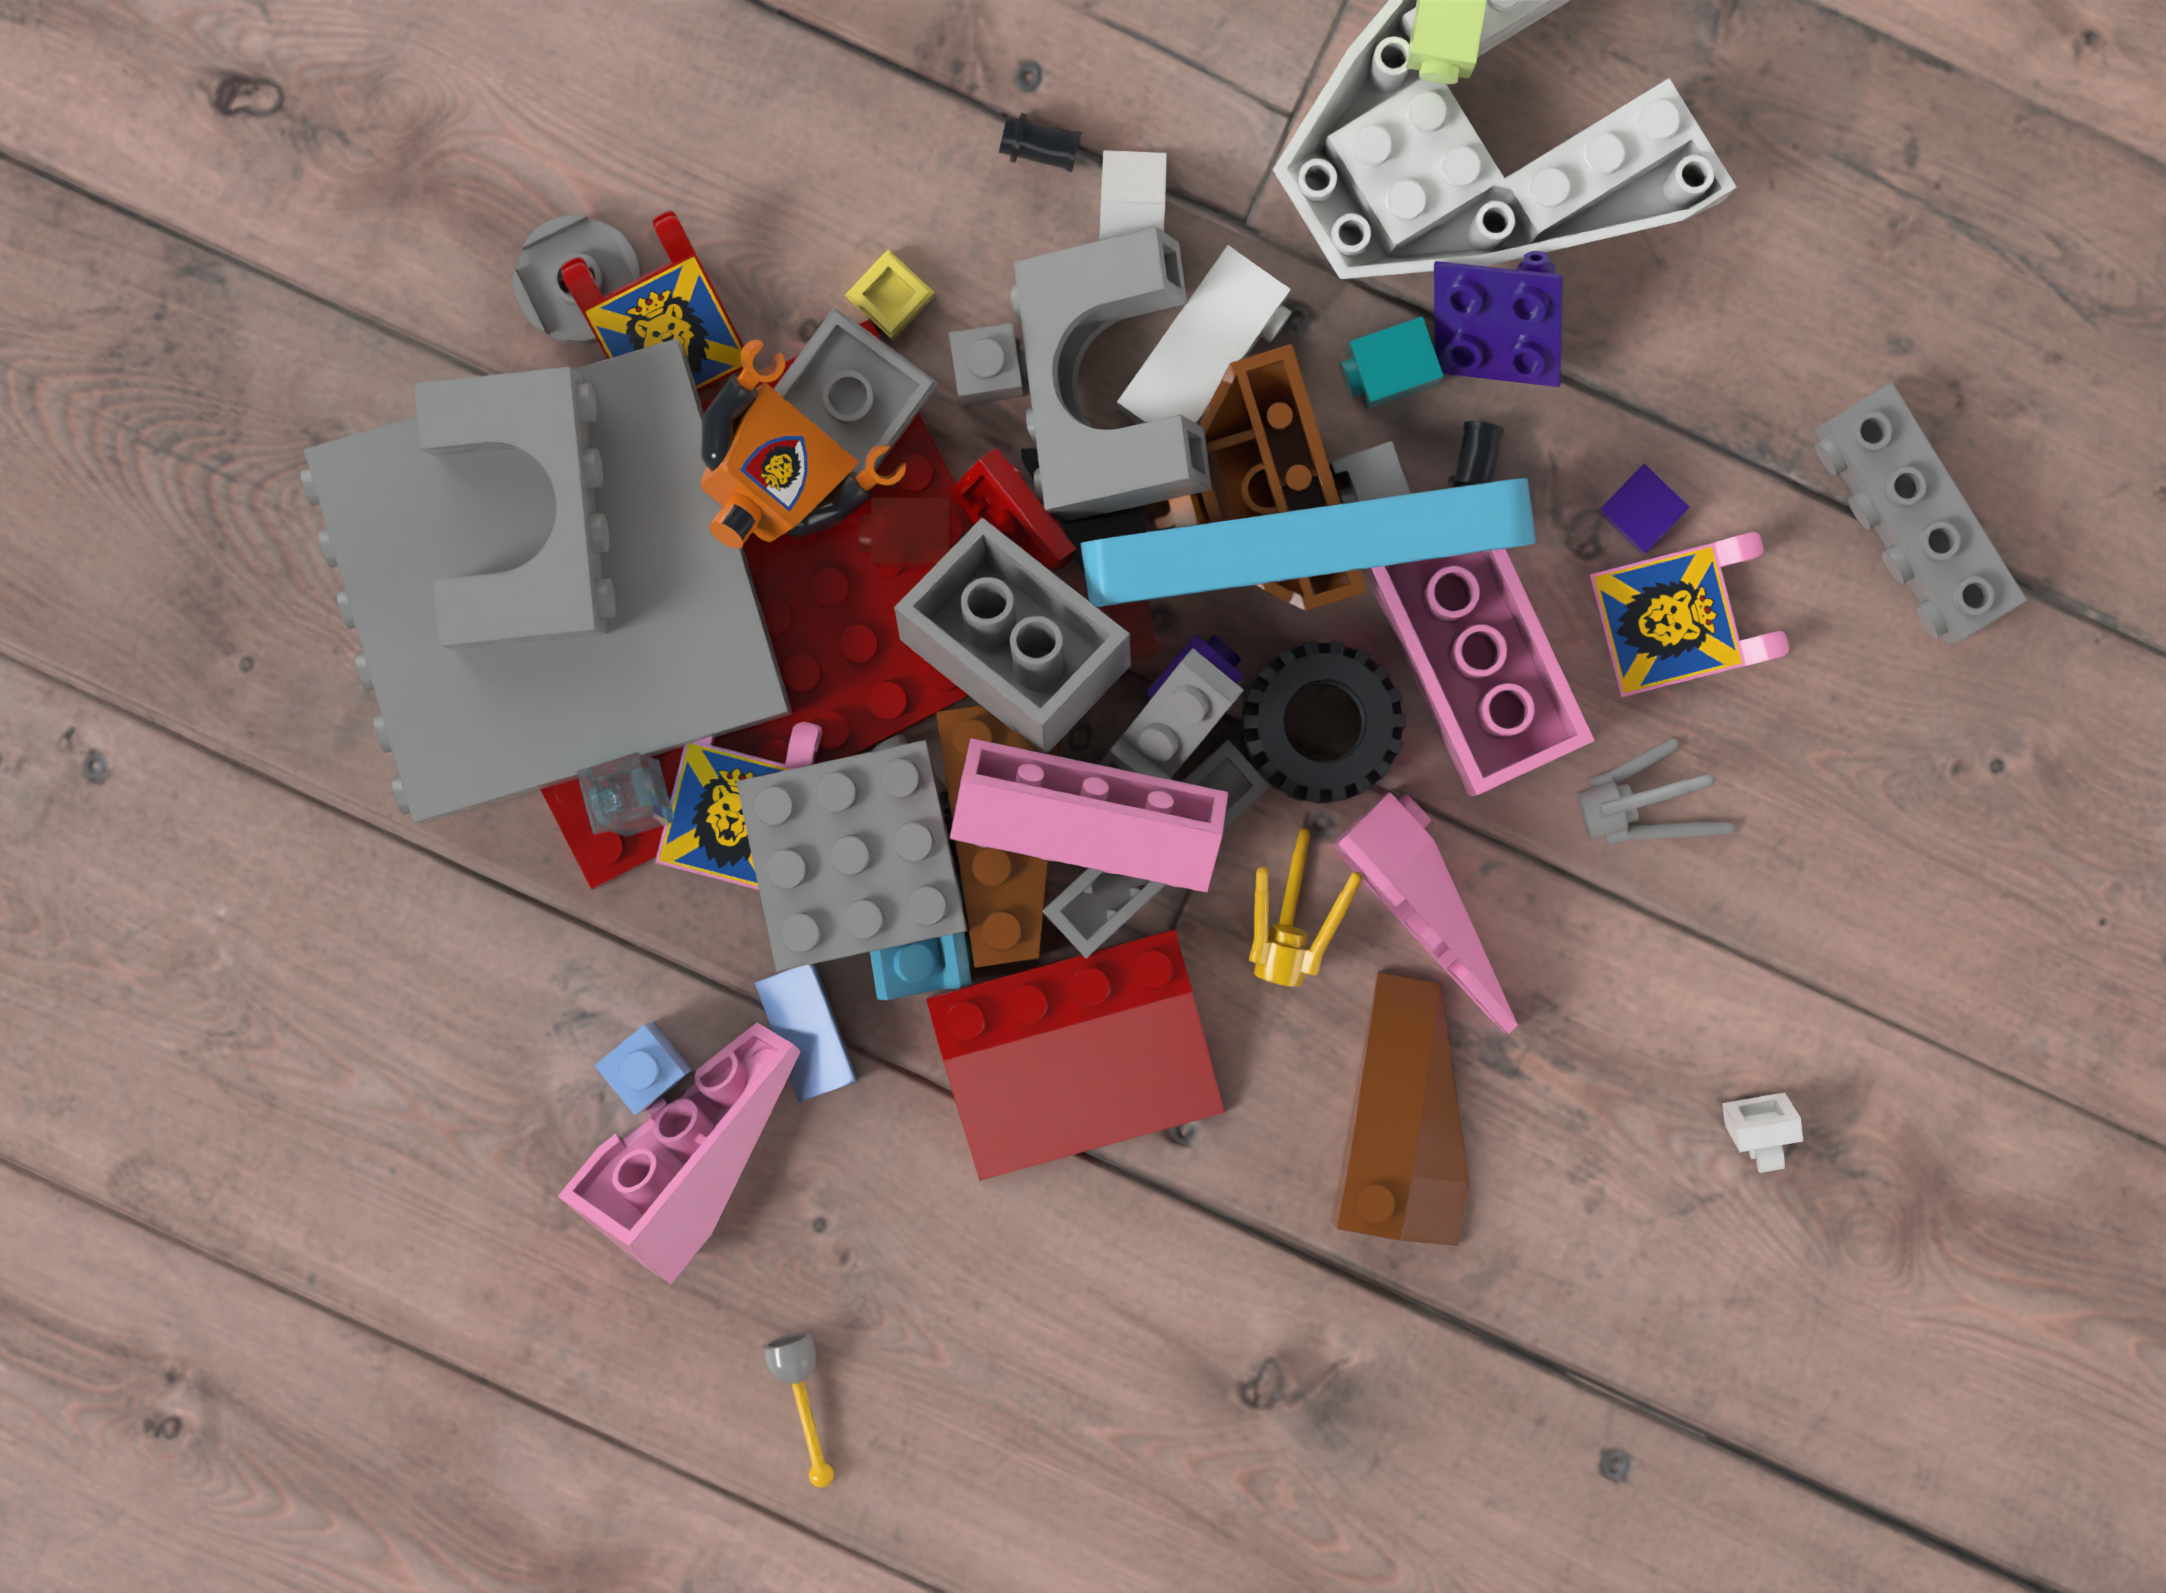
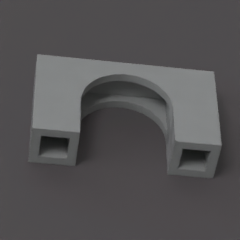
(1062, 308)
(563, 585)

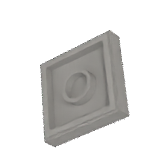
(855, 388)

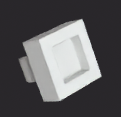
(1763, 1127)

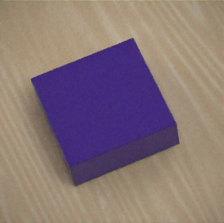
(1643, 509)

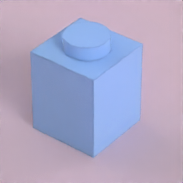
(643, 1068)

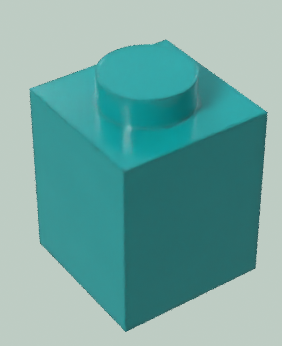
(1391, 364)

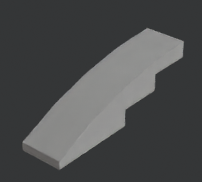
(1104, 901)

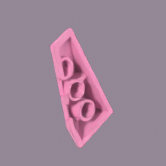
(1412, 881)
(675, 1173)

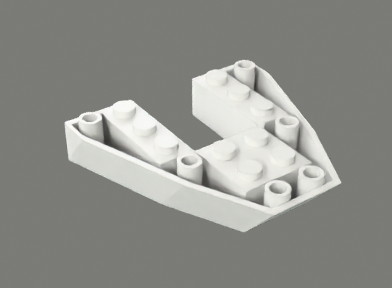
(1403, 180)

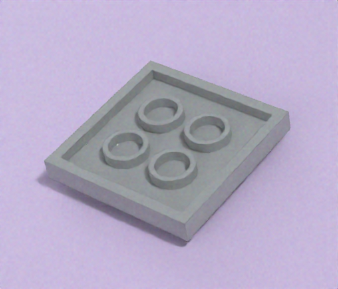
(852, 855)

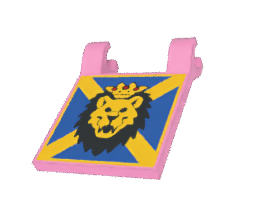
(1674, 617)
(707, 807)

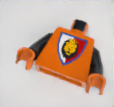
(774, 464)

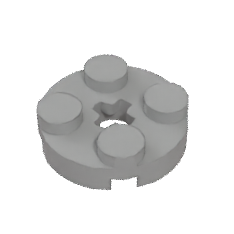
(540, 276)

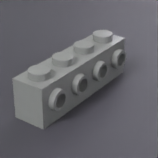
(1918, 516)

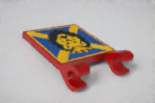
(661, 307)

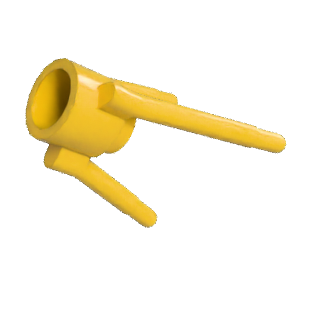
(1284, 952)

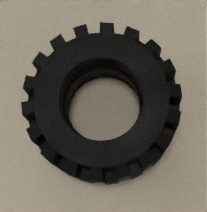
(1378, 710)

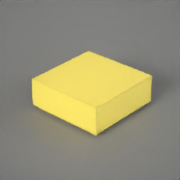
(890, 295)

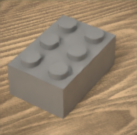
(1013, 636)

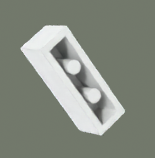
(1215, 327)

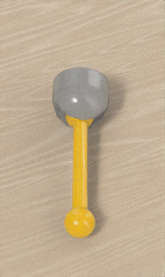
(792, 1362)

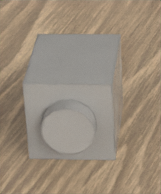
(986, 364)

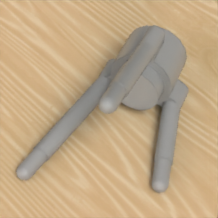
(1611, 807)

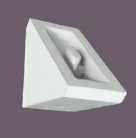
(1132, 192)

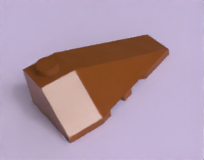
(1404, 1138)

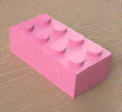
(1481, 664)

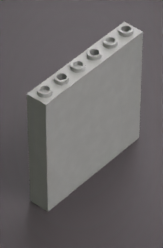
(509, 719)

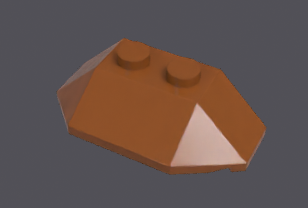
(1271, 461)

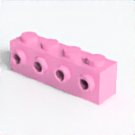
(1087, 818)

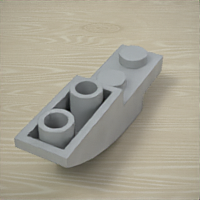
(1174, 719)

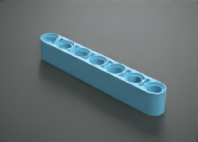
(1308, 542)

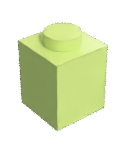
(1445, 39)

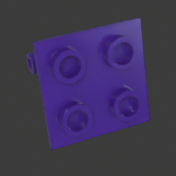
(1500, 320)

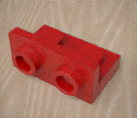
(1000, 496)

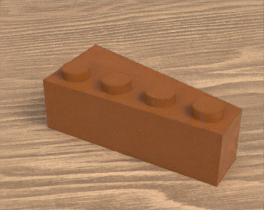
(1000, 887)

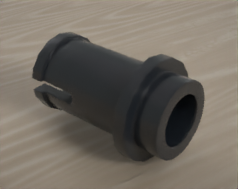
(1039, 143)
(1477, 454)

